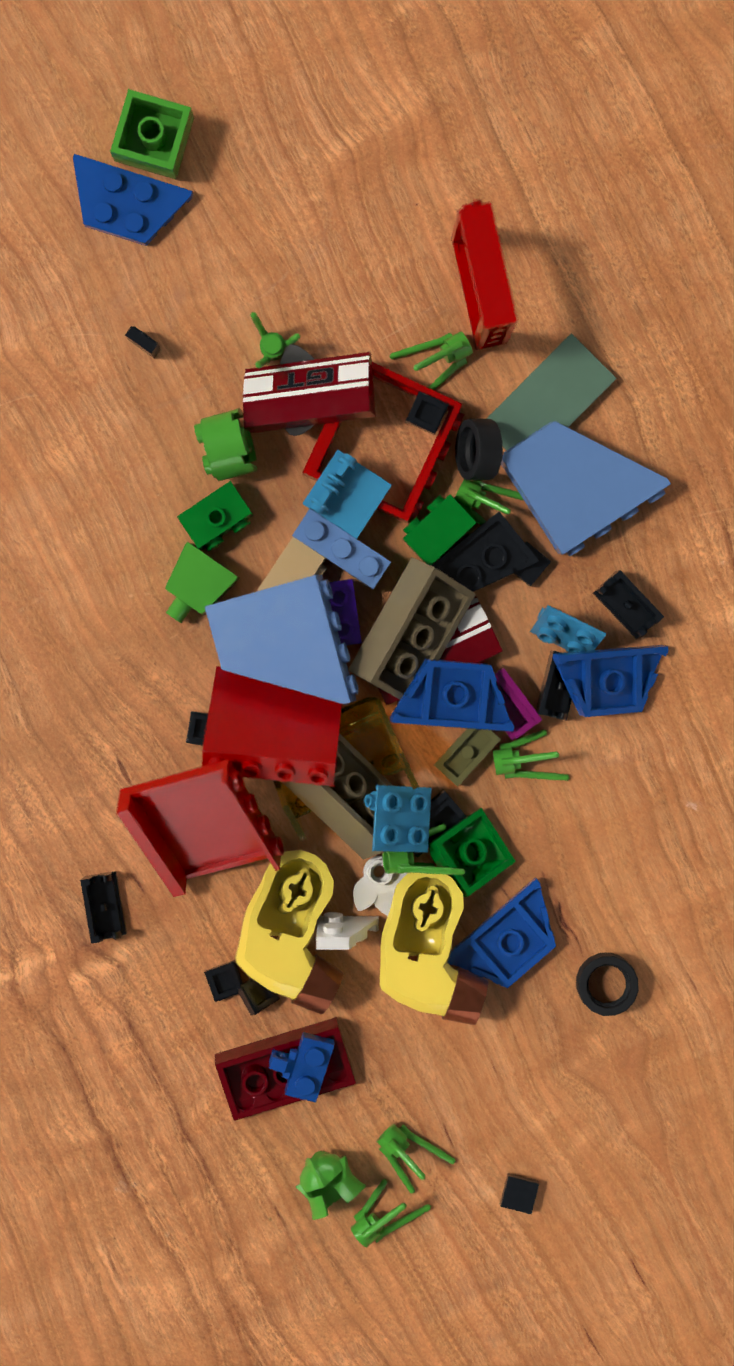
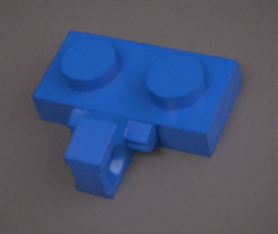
(304, 1066)

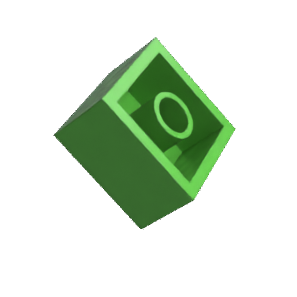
(152, 134)

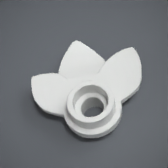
(375, 889)

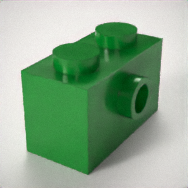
(215, 517)
(438, 530)

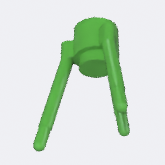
(272, 344)
(454, 349)
(472, 495)
(508, 761)
(404, 861)
(394, 1143)
(371, 1228)

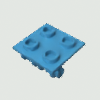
(347, 494)
(566, 631)
(400, 818)

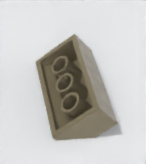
(411, 627)
(343, 804)

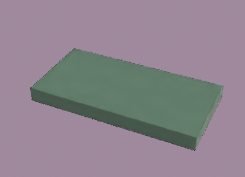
(553, 392)

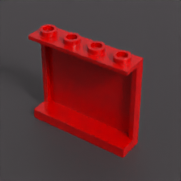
(271, 731)
(197, 824)

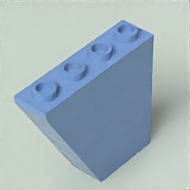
(577, 484)
(285, 639)

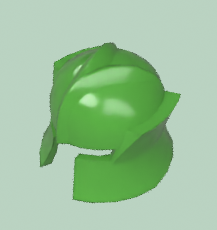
(326, 1180)

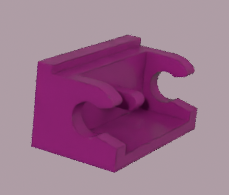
(516, 705)

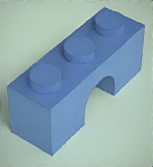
(341, 549)

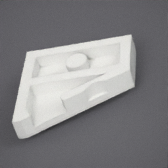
(343, 932)

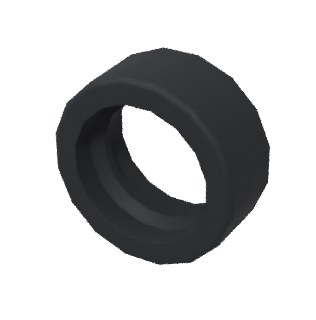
(478, 449)
(615, 1007)

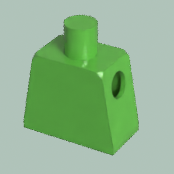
(197, 583)

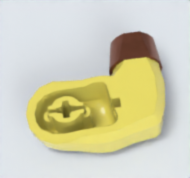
(281, 927)
(418, 948)

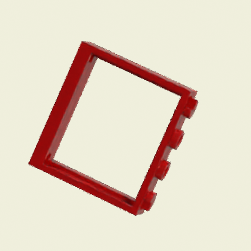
(483, 275)
(437, 451)

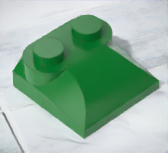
(472, 847)

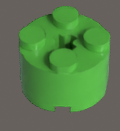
(226, 445)

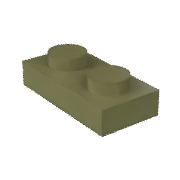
(466, 754)

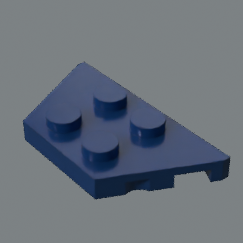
(125, 201)
(610, 678)
(453, 696)
(509, 939)

